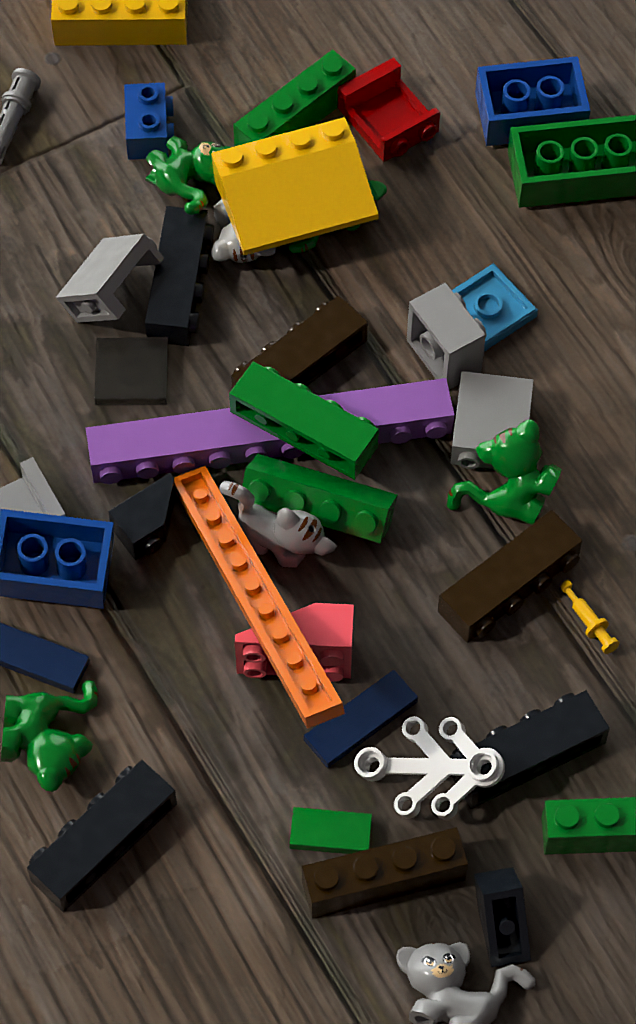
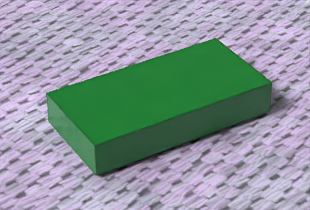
(330, 830)

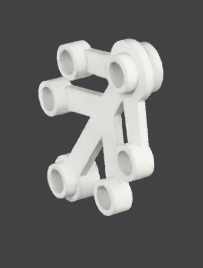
(435, 768)

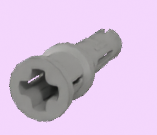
(15, 104)

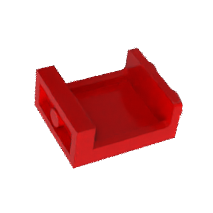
(386, 111)

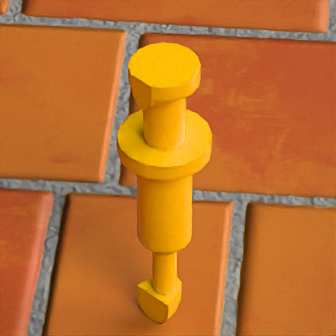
(595, 626)

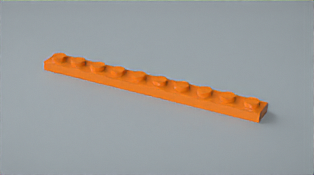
(258, 599)

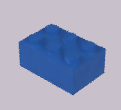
(529, 96)
(55, 558)

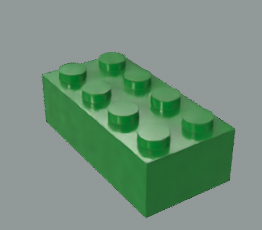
(573, 160)

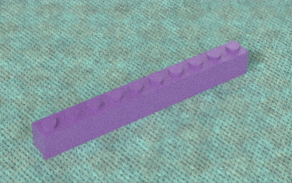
(224, 439)

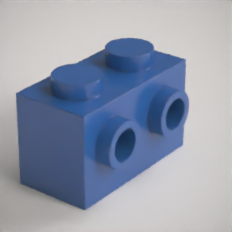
(147, 119)

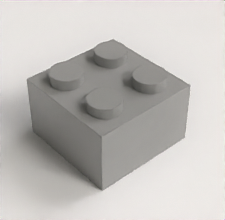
(445, 334)

